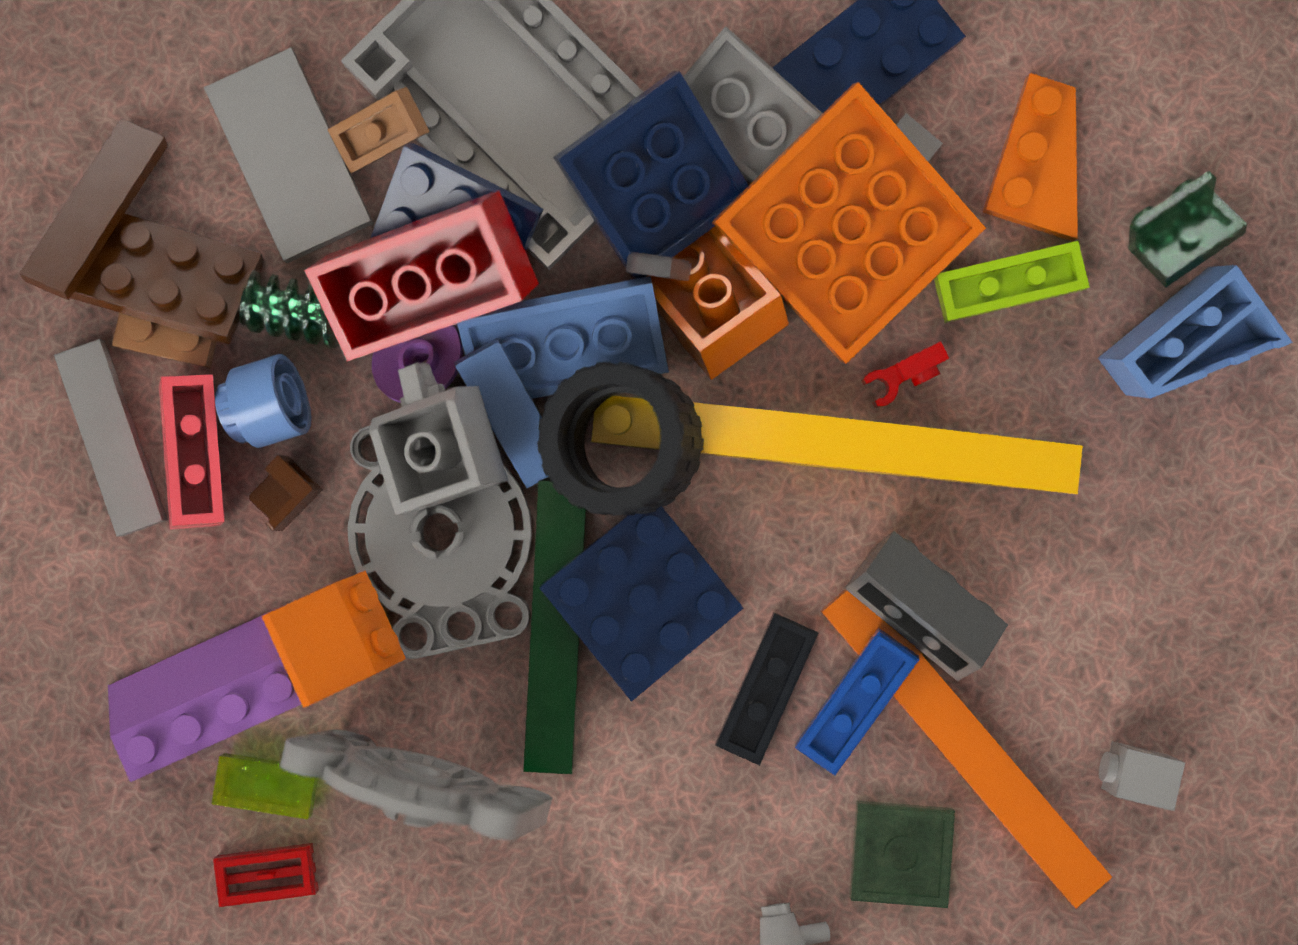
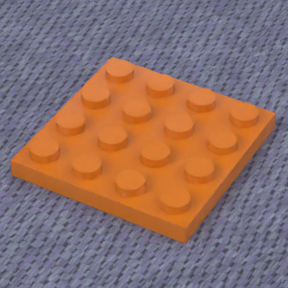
(849, 223)

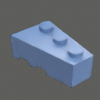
(1196, 332)

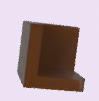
(284, 492)

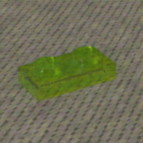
(262, 787)

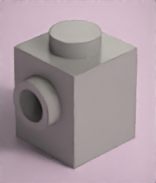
(1141, 775)

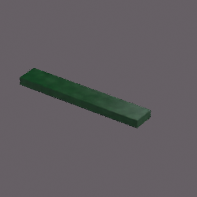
(552, 640)

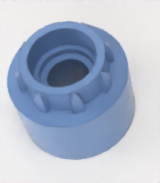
(263, 402)

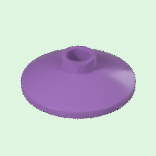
(440, 349)

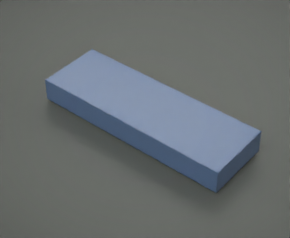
(508, 407)

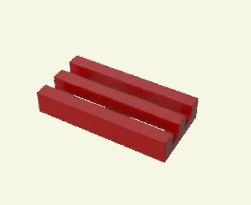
(306, 868)

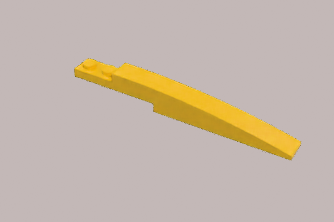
(854, 445)

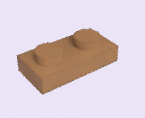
(378, 130)
(162, 341)

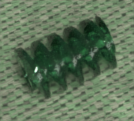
(284, 311)

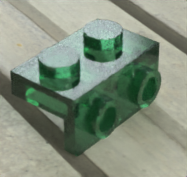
(1184, 230)

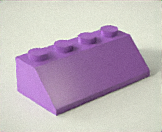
(198, 698)

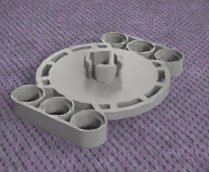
(448, 578)
(416, 785)

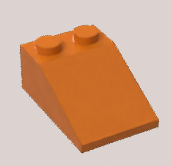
(722, 307)

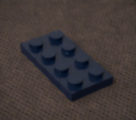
(872, 44)

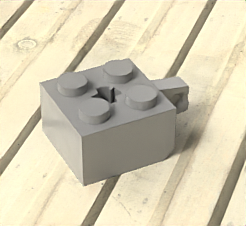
(435, 443)

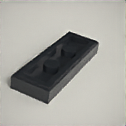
(766, 688)

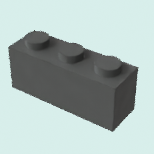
(927, 606)

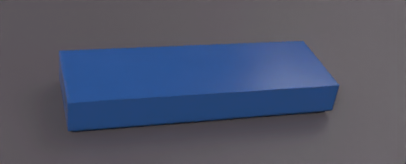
(857, 701)

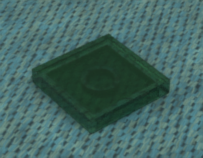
(902, 854)

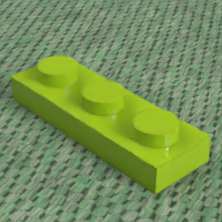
(1011, 281)

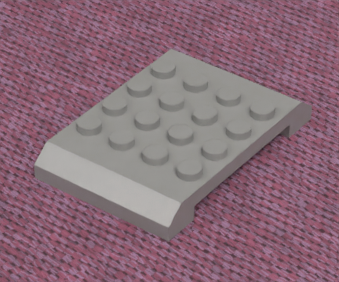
(500, 96)

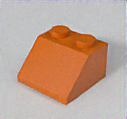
(333, 638)

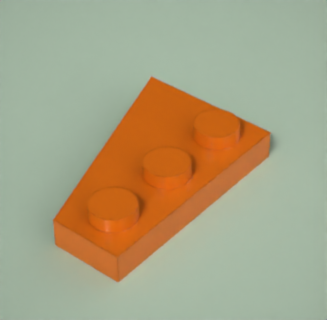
(1039, 161)

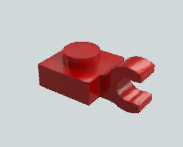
(917, 367)

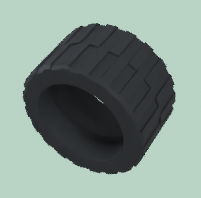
(564, 430)

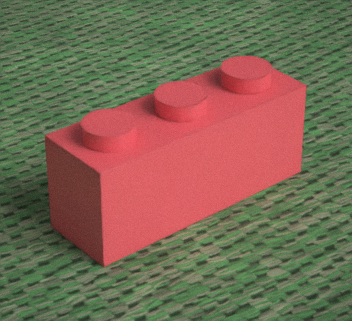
(191, 451)

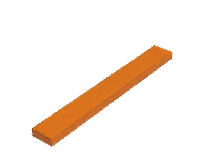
(980, 760)

